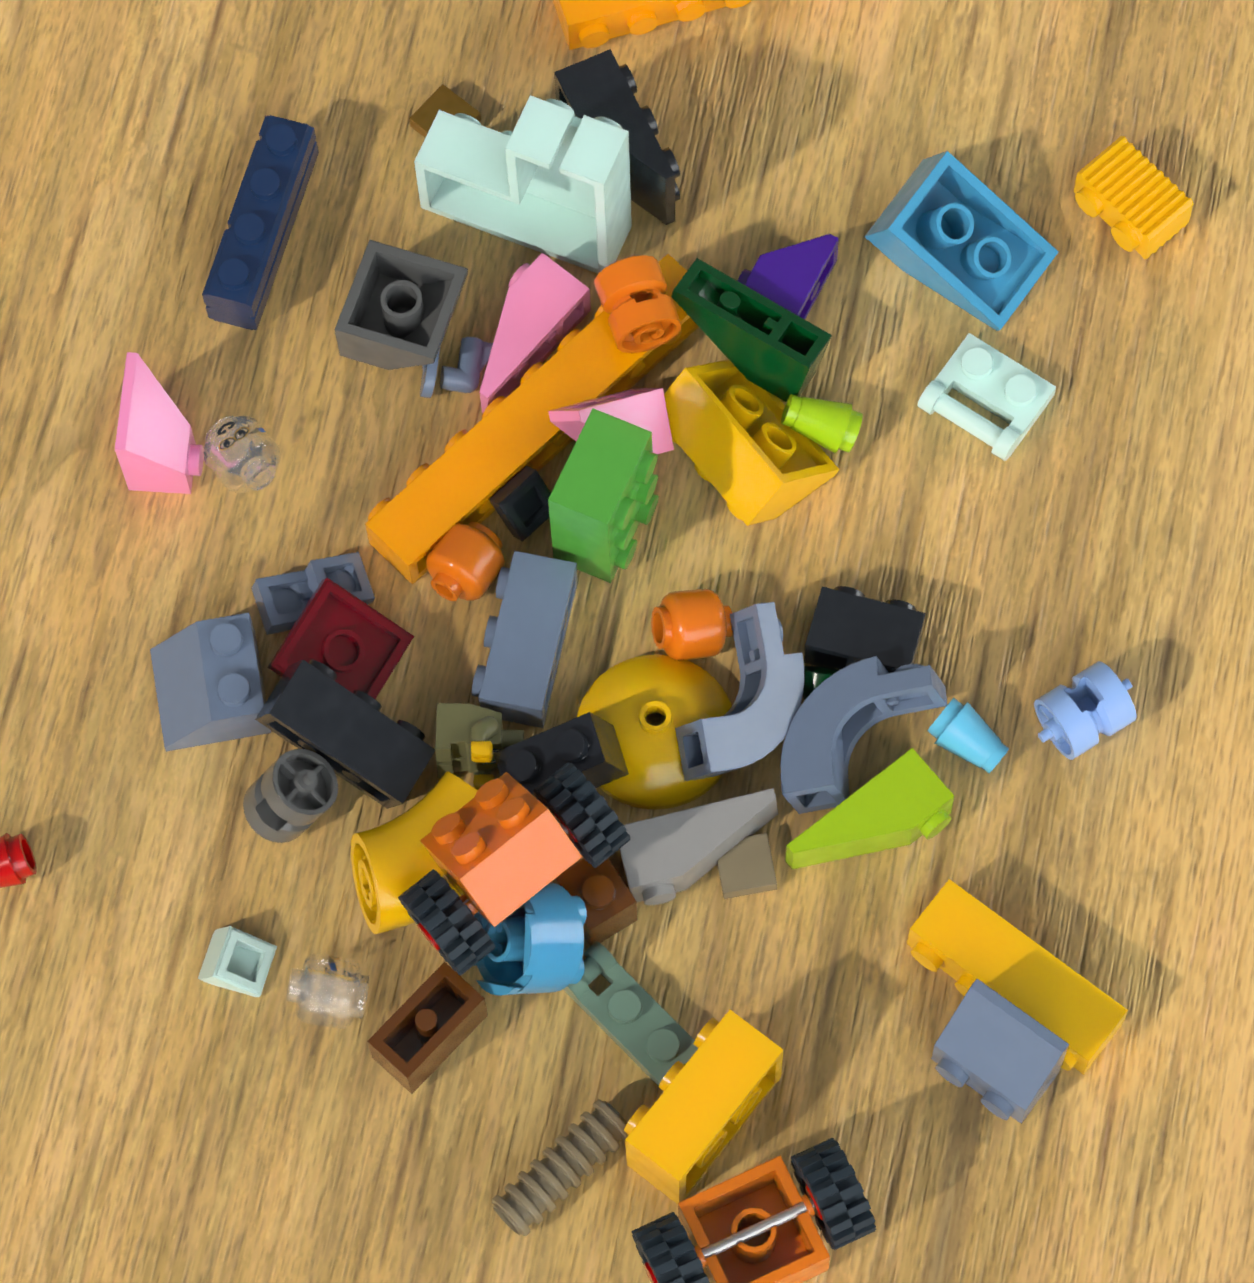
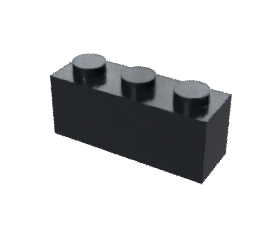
(347, 731)

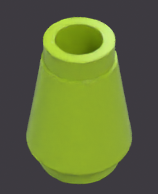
(823, 421)

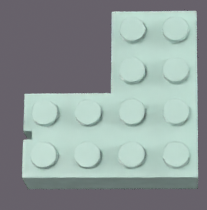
(544, 185)

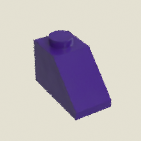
(794, 273)

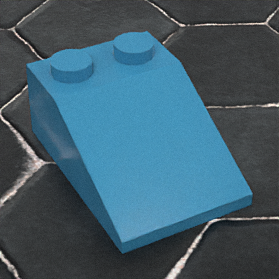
(962, 240)

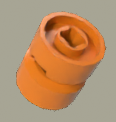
(637, 302)

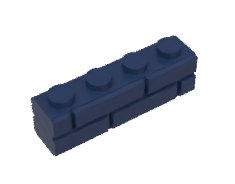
(260, 222)

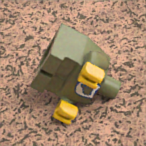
(469, 738)

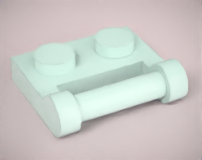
(994, 384)

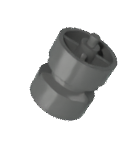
(290, 795)

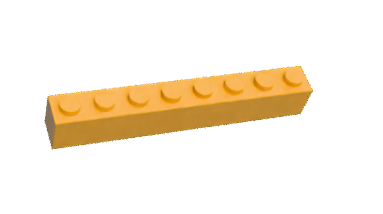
(509, 437)

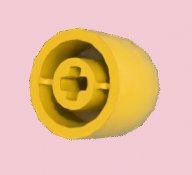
(393, 858)

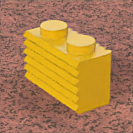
(1132, 198)

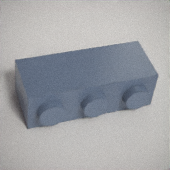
(526, 637)

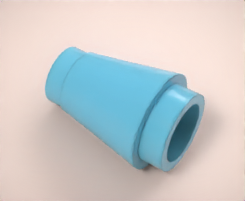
(967, 736)

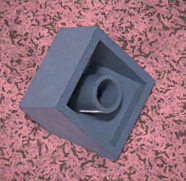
(209, 683)
(998, 1053)

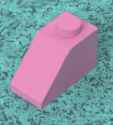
(636, 406)

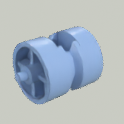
(1090, 707)

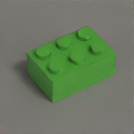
(603, 496)

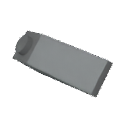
(682, 846)

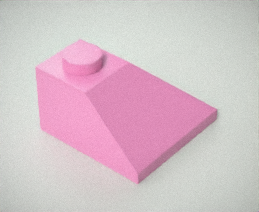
(153, 435)

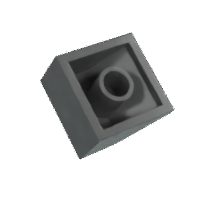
(398, 308)

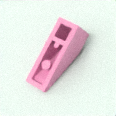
(536, 316)

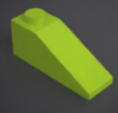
(879, 816)

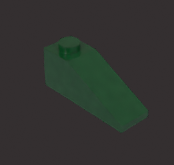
(752, 331)

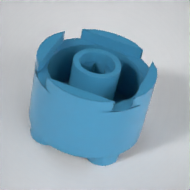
(536, 945)

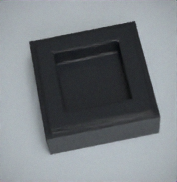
(523, 503)

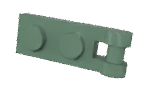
(631, 1016)

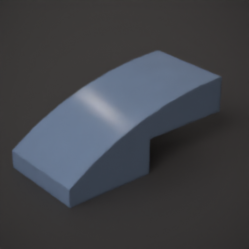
(286, 595)

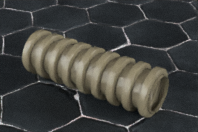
(561, 1168)

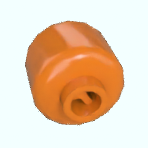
(465, 562)
(691, 624)

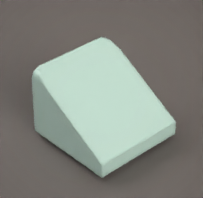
(237, 961)

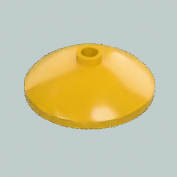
(651, 753)

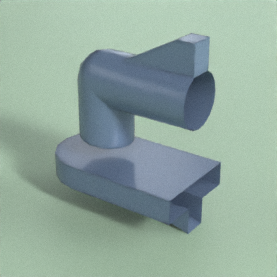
(464, 379)

